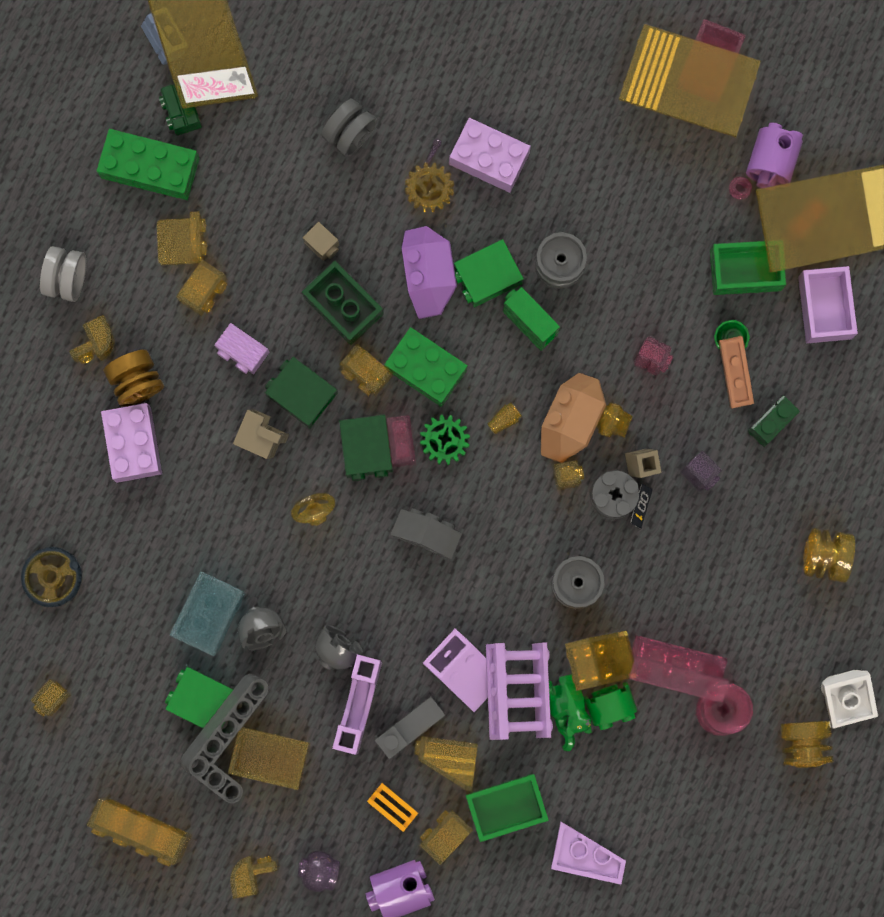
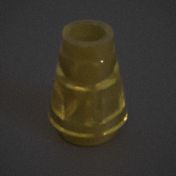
(505, 417)

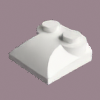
(849, 697)

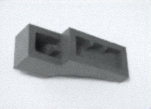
(410, 727)

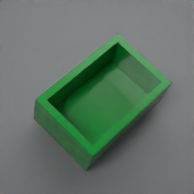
(743, 269)
(426, 367)
(507, 807)

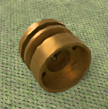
(134, 379)

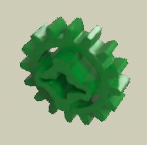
(434, 438)

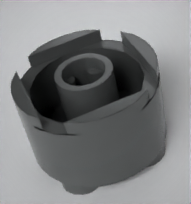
(626, 488)

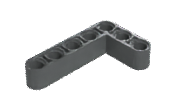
(222, 738)

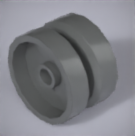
(349, 127)
(557, 273)
(591, 580)

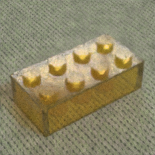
(139, 830)

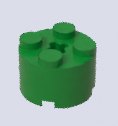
(611, 705)

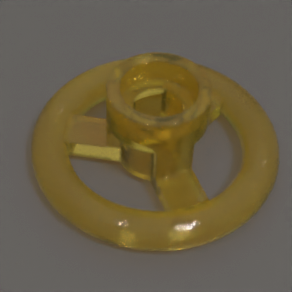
(315, 513)

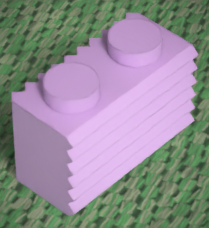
(241, 349)

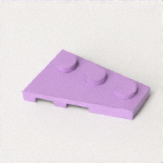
(586, 858)

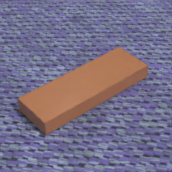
(736, 372)

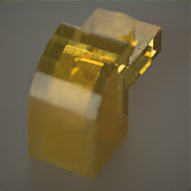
(100, 342)
(244, 874)

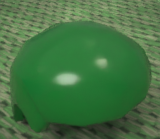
(731, 329)

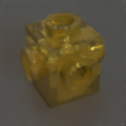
(614, 421)

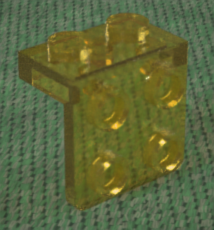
(181, 240)

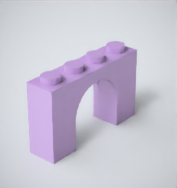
(356, 713)

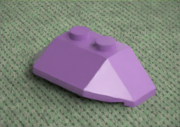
(428, 270)

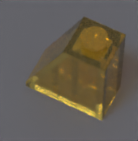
(449, 758)

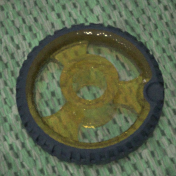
(49, 597)

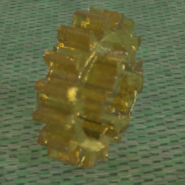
(438, 189)

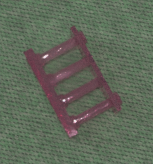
(679, 669)

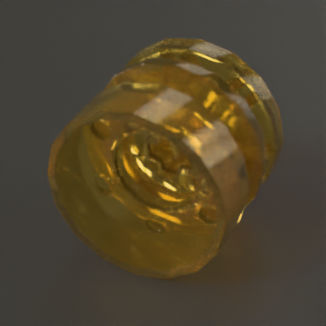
(824, 554)
(806, 743)

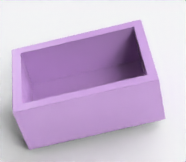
(489, 155)
(827, 304)
(131, 442)

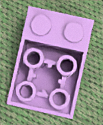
(460, 669)

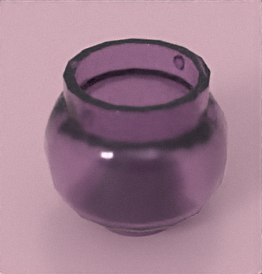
(319, 871)

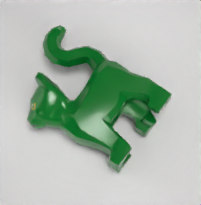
(568, 703)

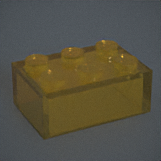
(600, 660)
(269, 758)

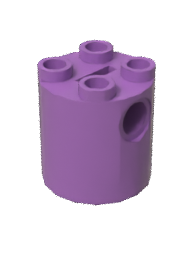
(774, 156)
(390, 890)

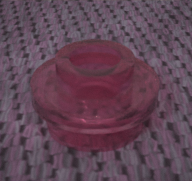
(743, 182)

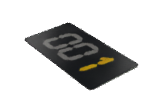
(641, 507)

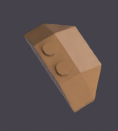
(572, 417)

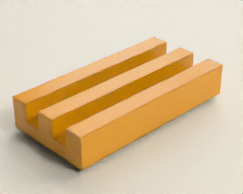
(377, 794)

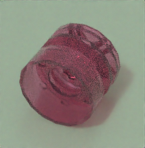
(738, 708)

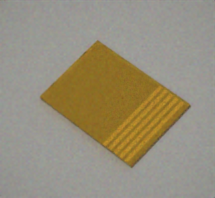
(689, 80)

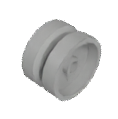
(63, 273)

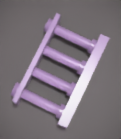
(497, 692)

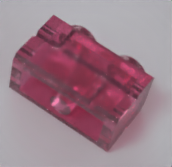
(653, 356)
(401, 441)

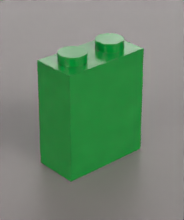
(487, 273)
(530, 318)
(196, 697)

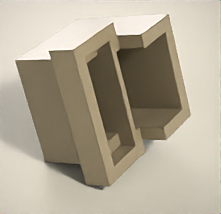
(258, 436)

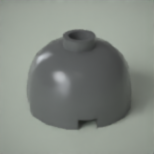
(259, 627)
(336, 649)

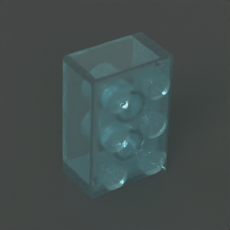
(207, 614)

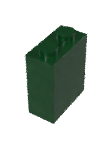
(300, 392)
(366, 447)

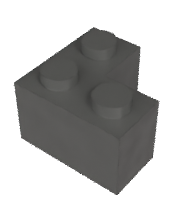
(426, 532)

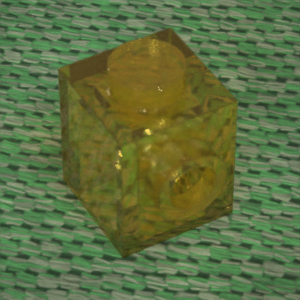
(568, 475)

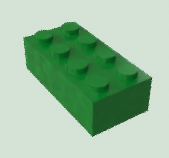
(148, 164)

